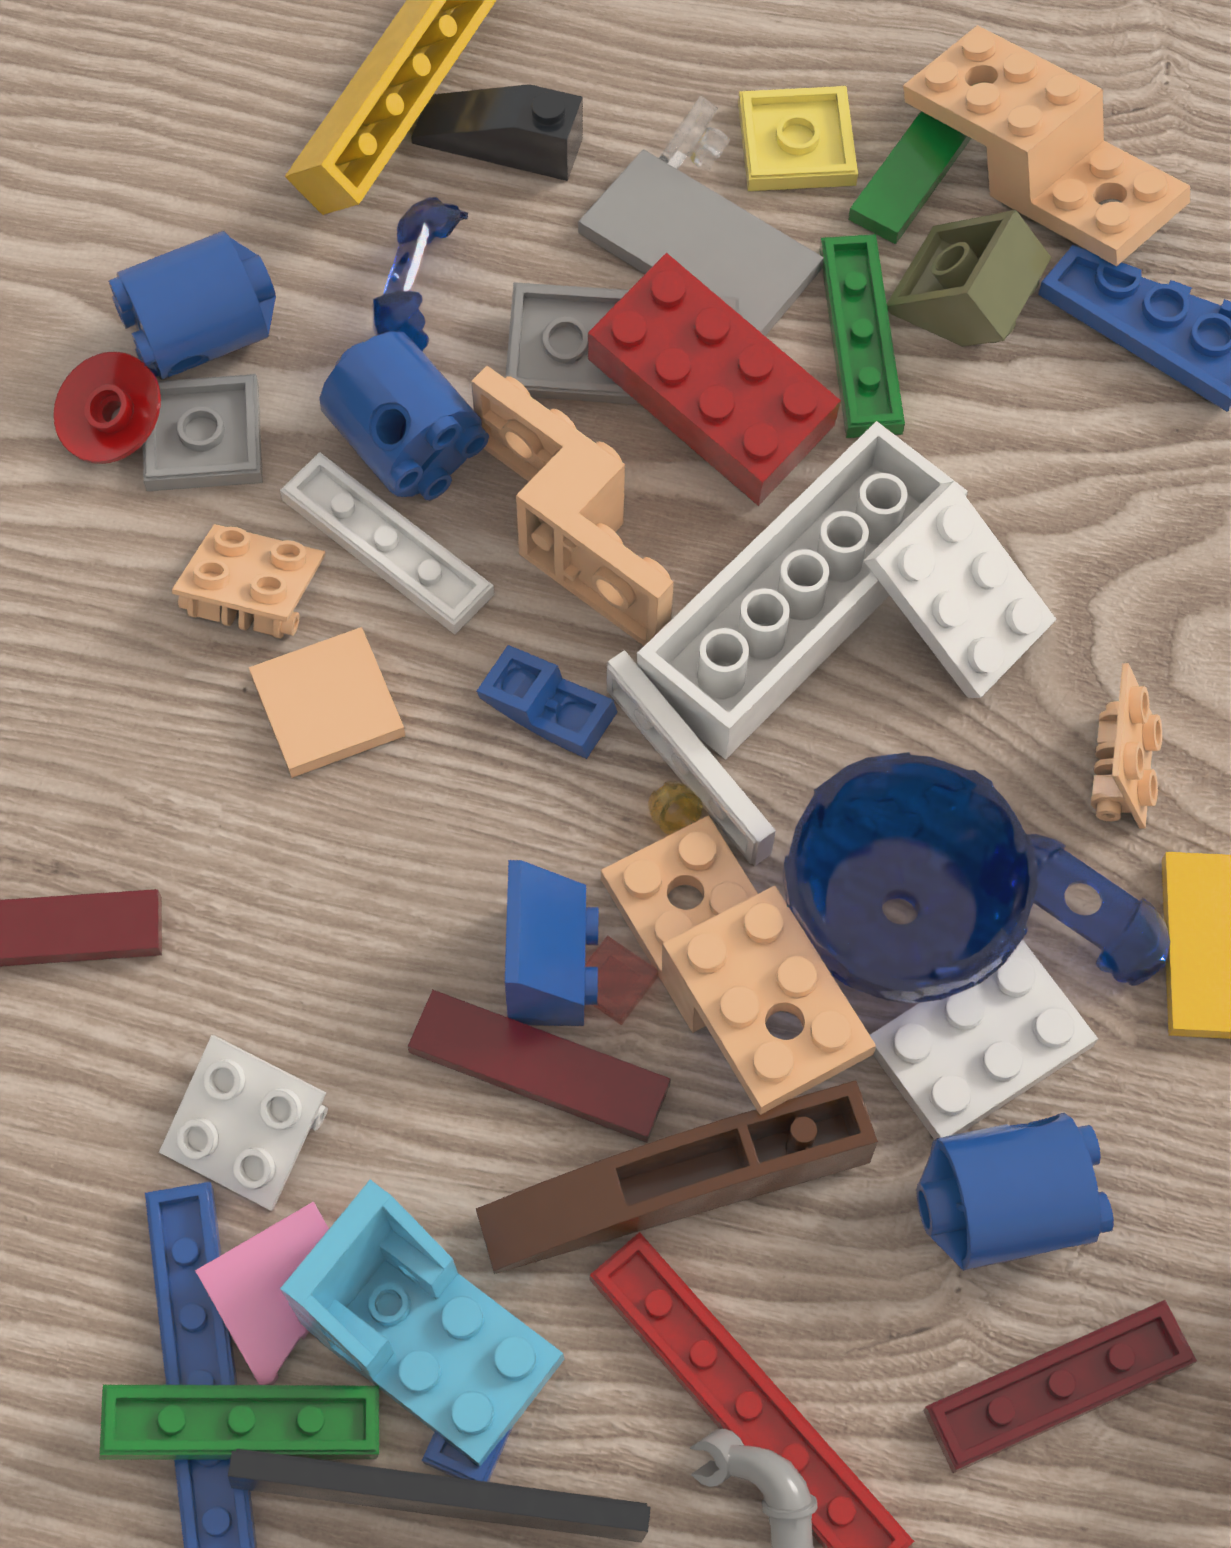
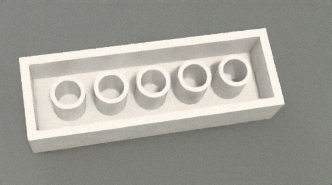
(788, 594)

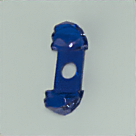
(398, 305)
(1124, 928)

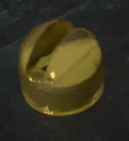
(687, 801)

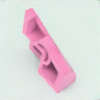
(248, 1291)

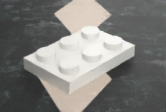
(960, 590)
(982, 1046)

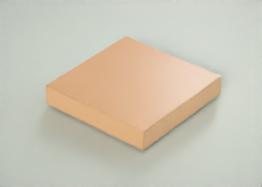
(327, 702)

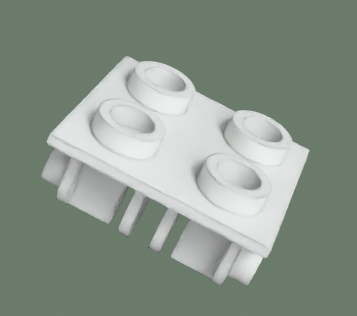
(243, 1122)

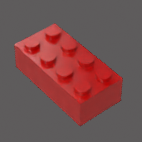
(712, 378)

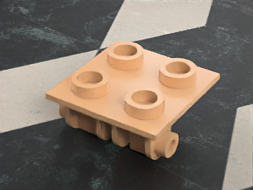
(248, 575)
(1125, 748)

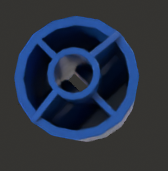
(195, 303)
(401, 415)
(1013, 1192)

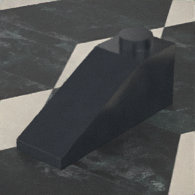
(506, 126)

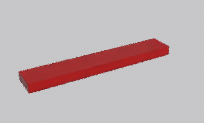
(739, 1393)

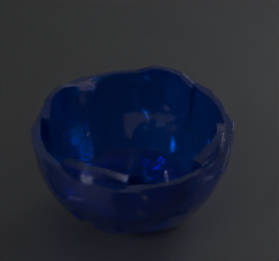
(918, 836)

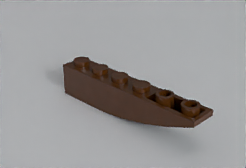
(681, 1177)

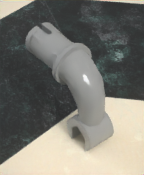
(783, 1488)

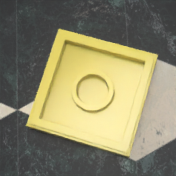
(797, 138)

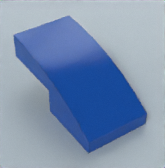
(545, 703)

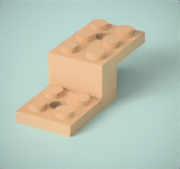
(1047, 144)
(572, 507)
(737, 964)

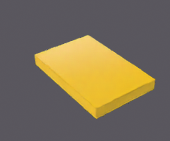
(1200, 943)

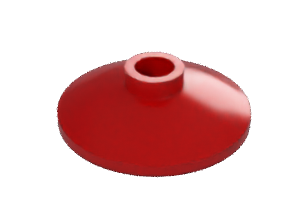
(93, 394)

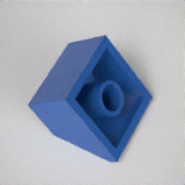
(548, 947)

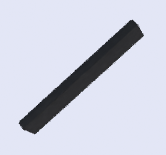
(438, 1495)

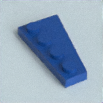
(1150, 319)

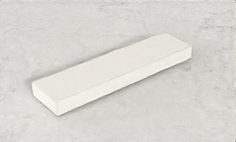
(387, 543)
(689, 759)

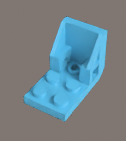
(416, 1327)

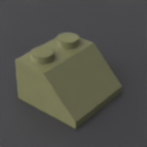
(971, 279)

